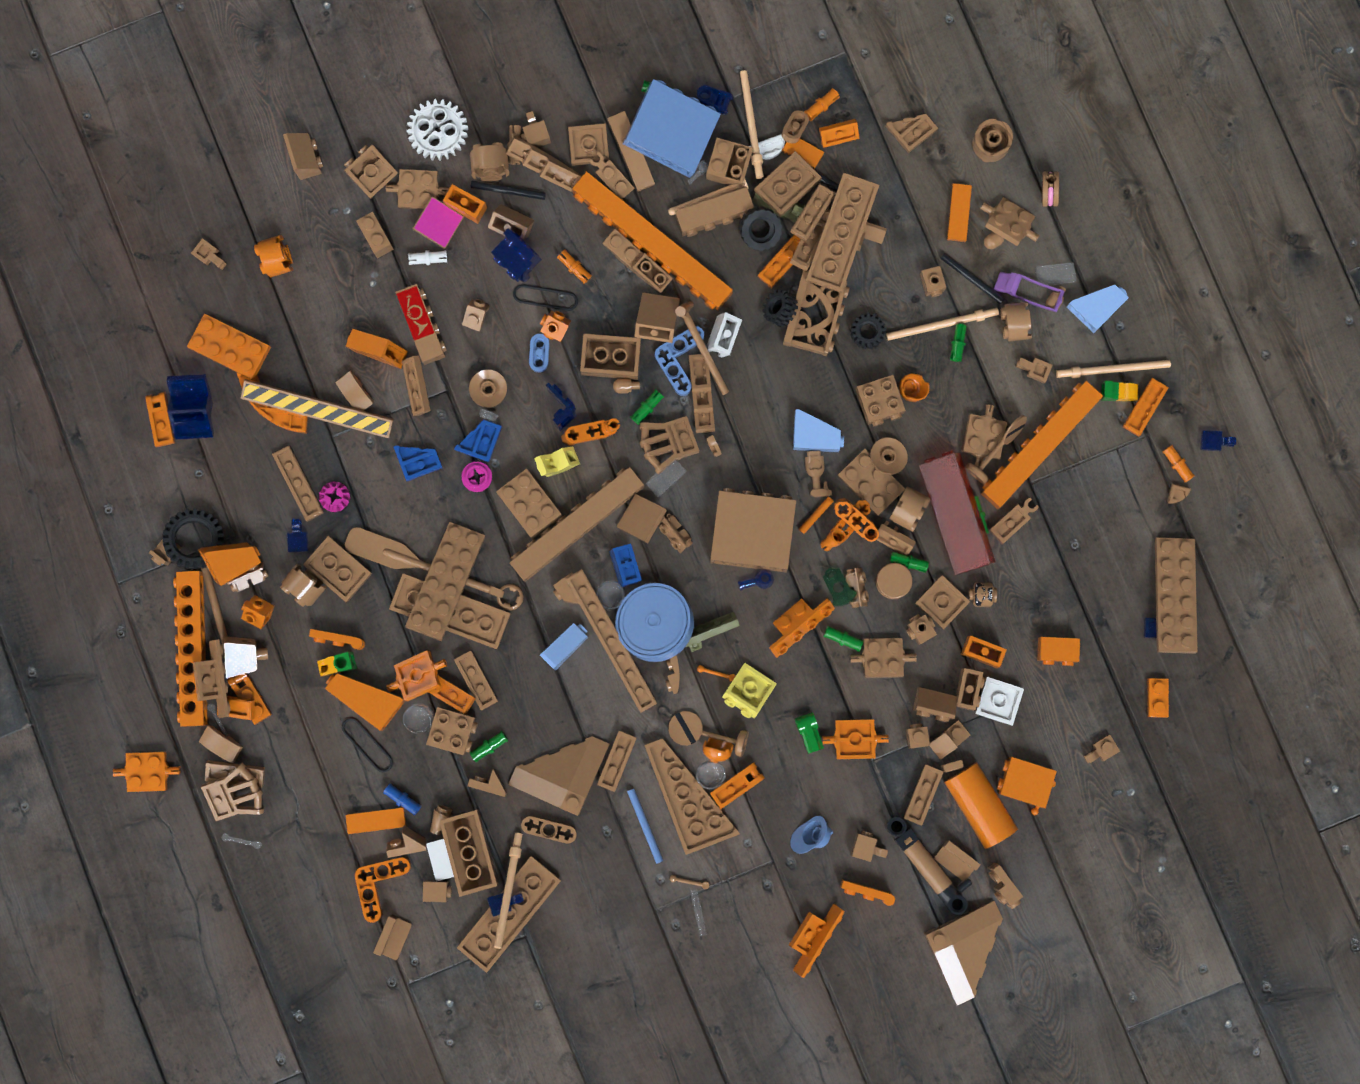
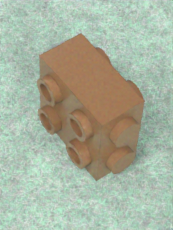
(880, 400)
(452, 731)

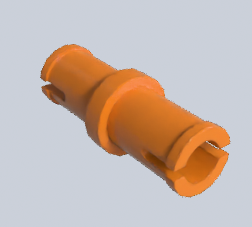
(822, 104)
(574, 266)
(1178, 463)

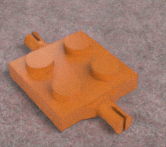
(417, 675)
(855, 739)
(146, 771)

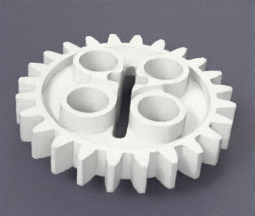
(447, 143)

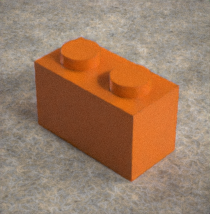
(465, 203)
(1058, 650)
(983, 651)

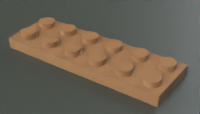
(842, 232)
(445, 581)
(1176, 595)
(470, 619)
(536, 885)

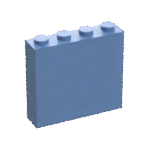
(671, 128)

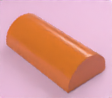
(981, 806)

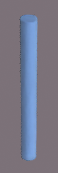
(645, 826)

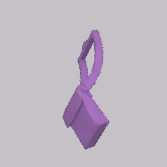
(1009, 284)

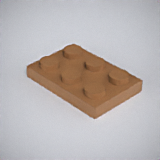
(788, 184)
(870, 484)
(337, 569)

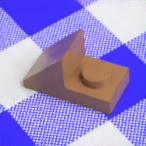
(949, 739)
(494, 786)
(411, 844)

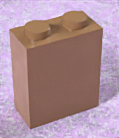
(657, 317)

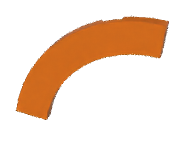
(281, 418)

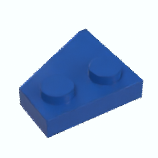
(481, 441)
(417, 461)

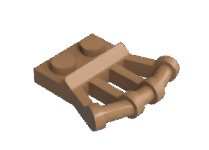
(679, 436)
(221, 797)

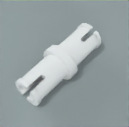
(427, 257)

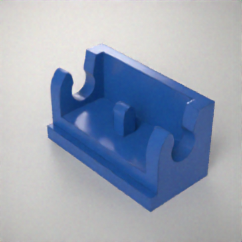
(625, 565)

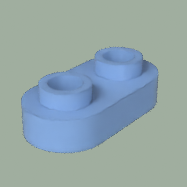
(539, 353)

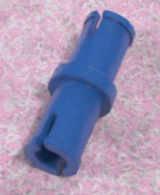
(402, 799)

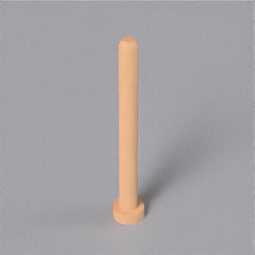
(733, 187)

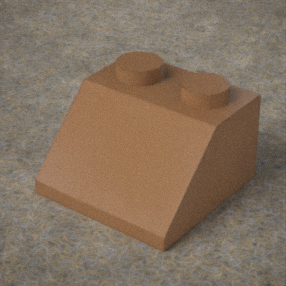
(303, 154)

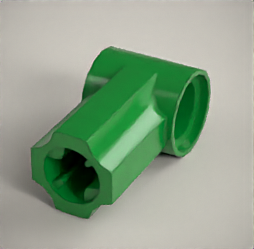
(808, 728)

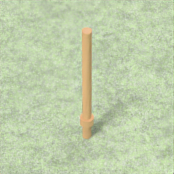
(756, 157)
(978, 315)
(1076, 372)
(515, 853)

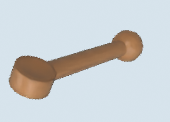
(705, 885)

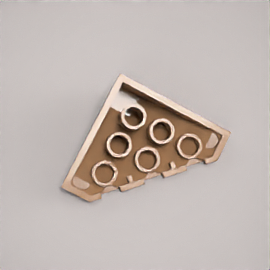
(563, 776)
(963, 948)

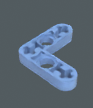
(673, 353)

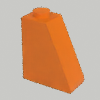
(376, 348)
(230, 560)

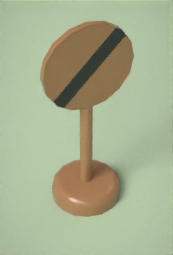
(1012, 432)
(687, 729)

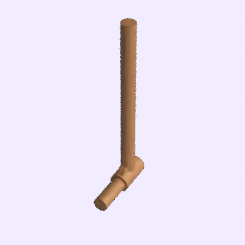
(683, 311)
(215, 605)

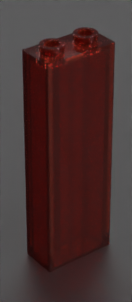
(957, 512)

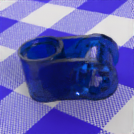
(715, 99)

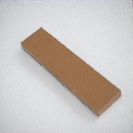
(298, 483)

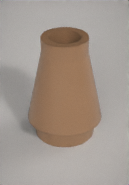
(440, 813)

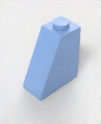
(1098, 306)
(815, 435)
(564, 646)

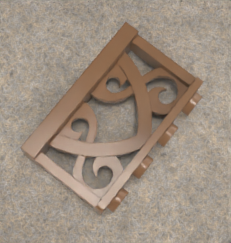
(797, 330)

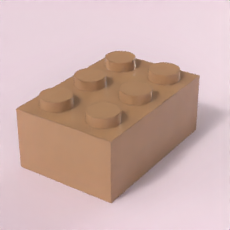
(610, 356)
(529, 504)

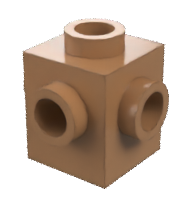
(921, 636)

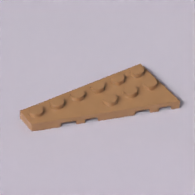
(691, 808)

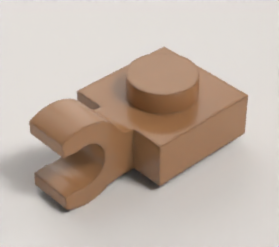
(207, 253)
(1036, 369)
(1103, 748)

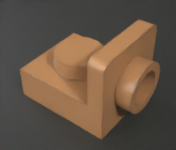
(159, 554)

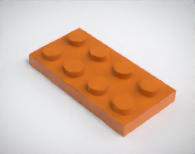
(229, 347)

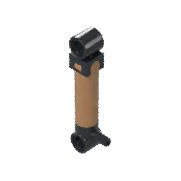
(928, 867)

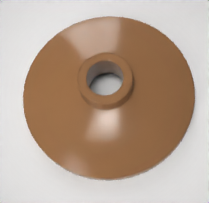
(486, 379)
(894, 450)

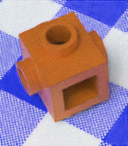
(555, 325)
(257, 611)

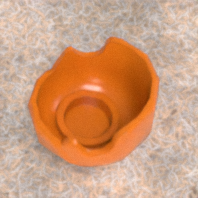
(913, 387)
(717, 749)

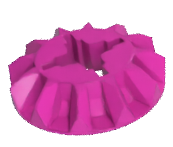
(468, 473)
(338, 504)

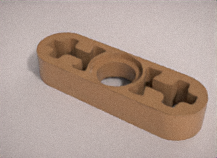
(533, 831)

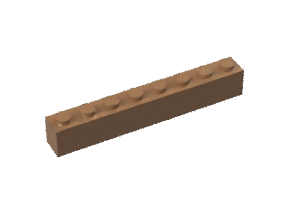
(577, 524)

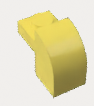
(557, 461)

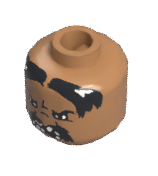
(983, 594)

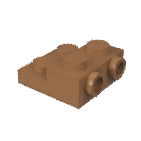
(370, 170)
(1005, 890)

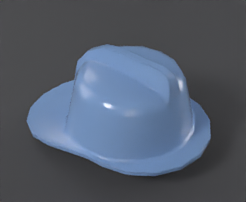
(811, 835)

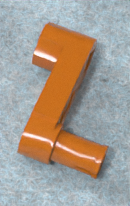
(581, 435)
(848, 516)
(837, 535)

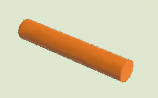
(816, 514)

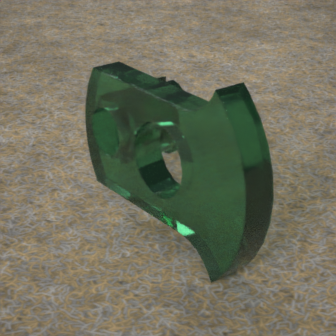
(844, 597)

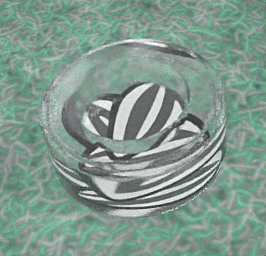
(488, 415)

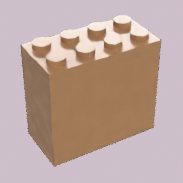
(753, 530)

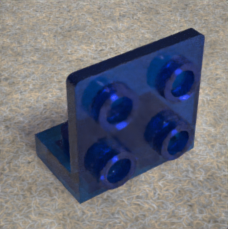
(562, 417)

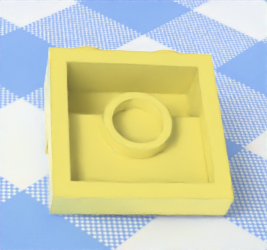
(749, 691)

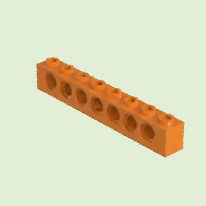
(195, 579)

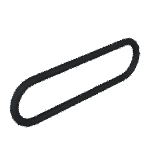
(545, 305)
(372, 738)

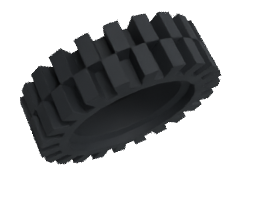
(176, 523)

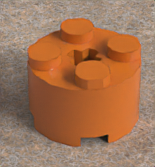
(274, 256)

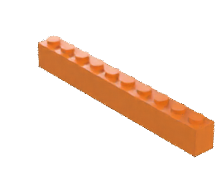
(652, 241)

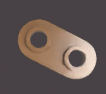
(793, 130)

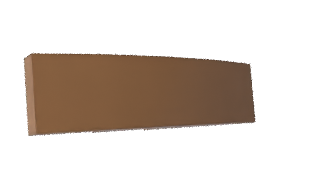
(634, 160)
(543, 163)
(701, 394)

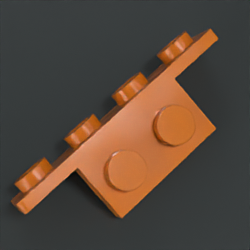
(797, 622)
(812, 937)

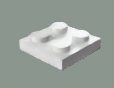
(999, 701)

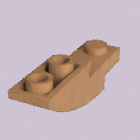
(637, 261)

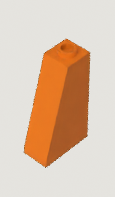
(367, 701)

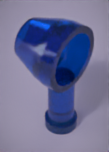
(757, 581)

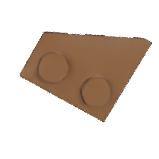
(912, 131)

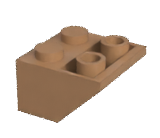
(728, 162)
(935, 703)

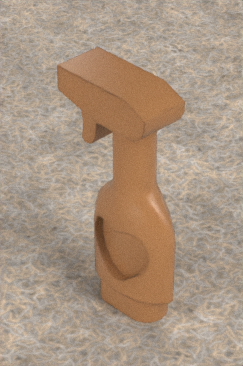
(815, 468)

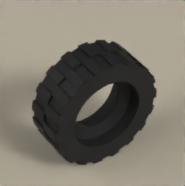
(756, 214)

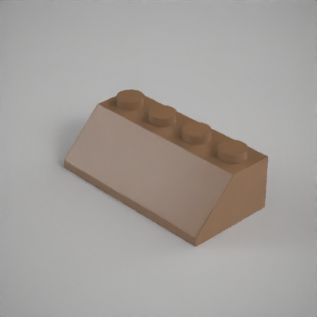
(469, 853)

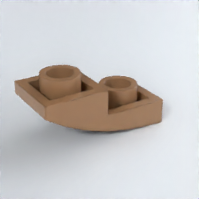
(353, 391)
(674, 679)
(221, 745)

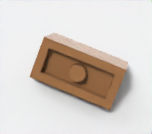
(956, 860)
(393, 937)

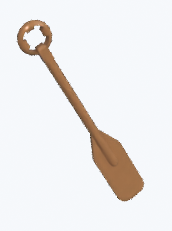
(398, 556)

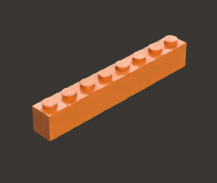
(1041, 445)

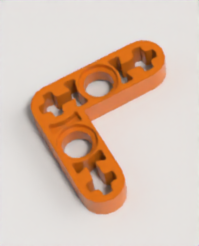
(371, 884)

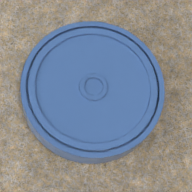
(654, 622)

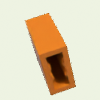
(1026, 782)

